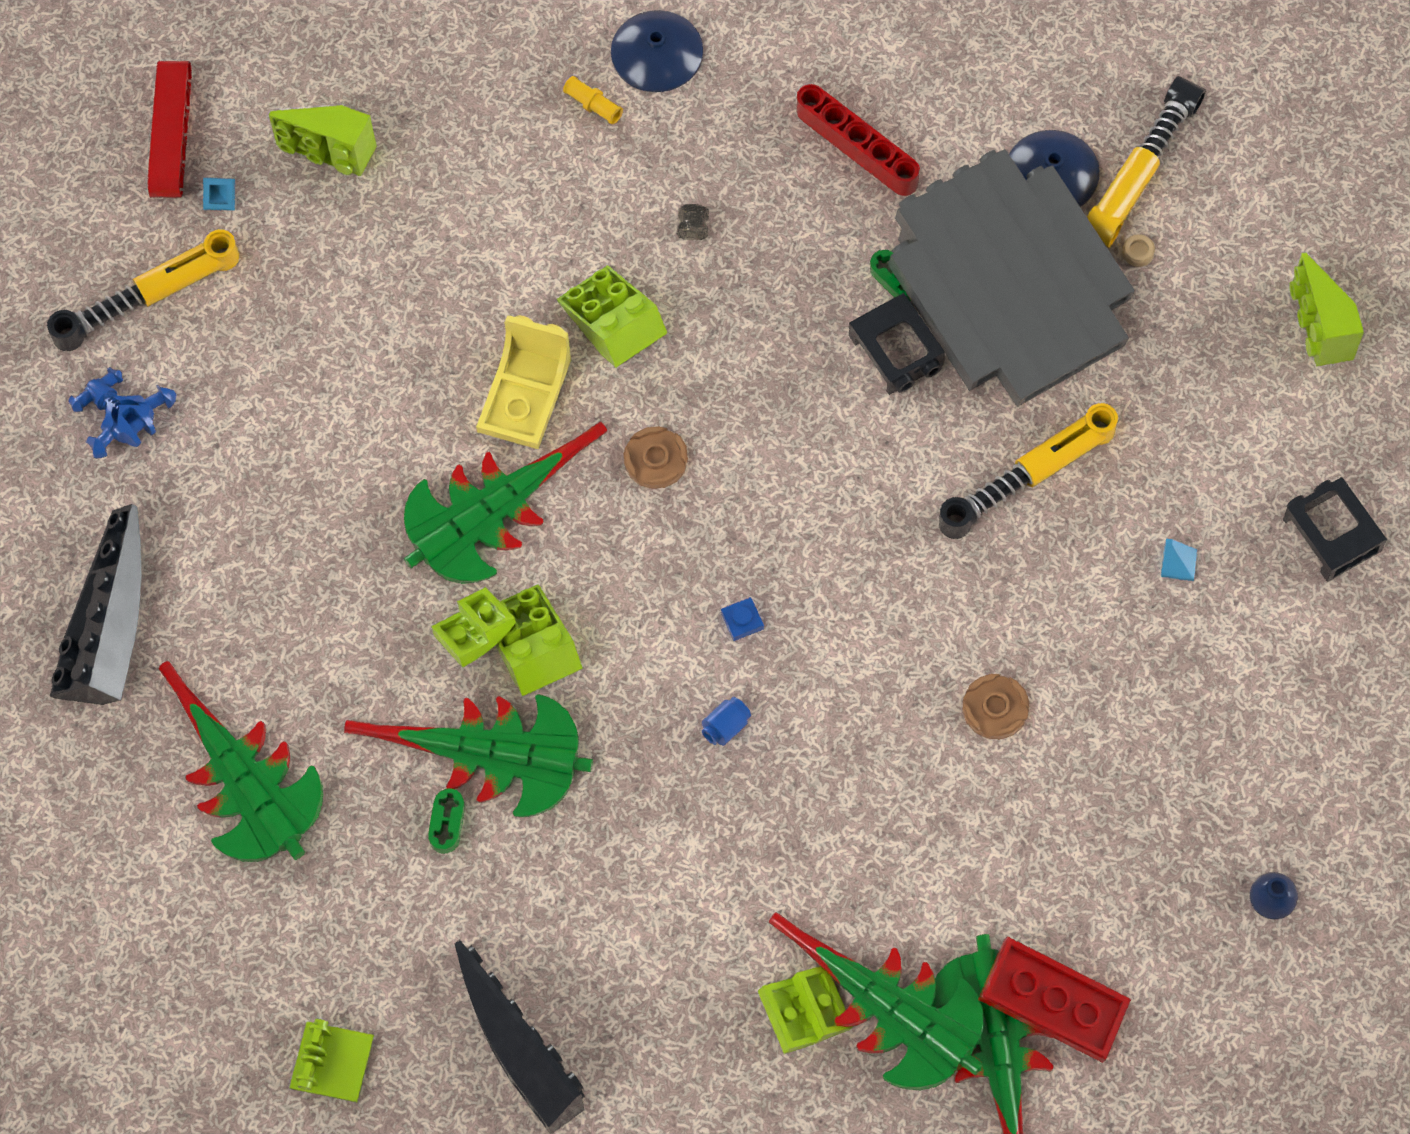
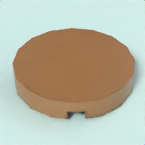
(659, 467)
(991, 716)

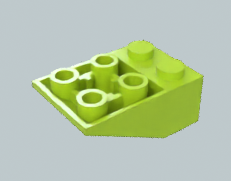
(326, 136)
(1326, 313)
(613, 315)
(538, 645)

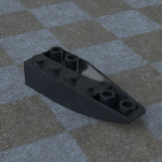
(105, 619)
(519, 1047)

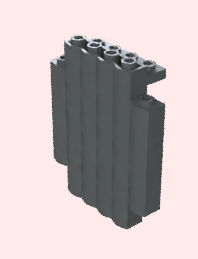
(1010, 276)

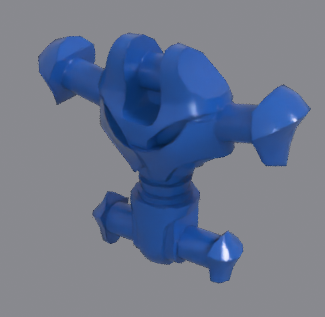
(123, 415)

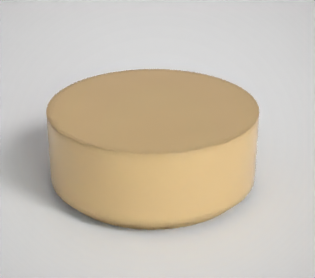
(1138, 250)

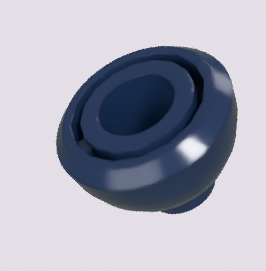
(1273, 895)

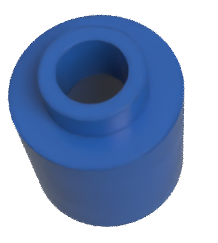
(725, 721)

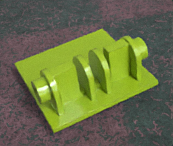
(331, 1061)

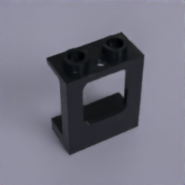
(883, 318)
(1350, 547)

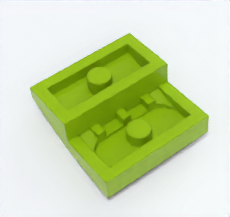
(475, 628)
(803, 1009)

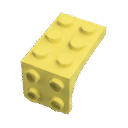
(526, 382)

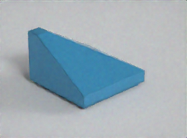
(218, 194)
(1178, 561)

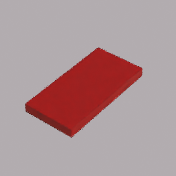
(1054, 999)

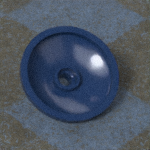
(659, 64)
(1076, 160)

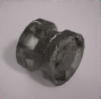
(692, 222)

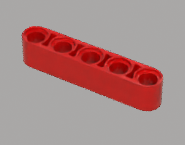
(853, 127)
(168, 129)

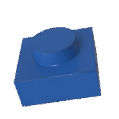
(742, 619)

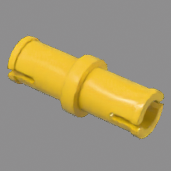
(593, 100)

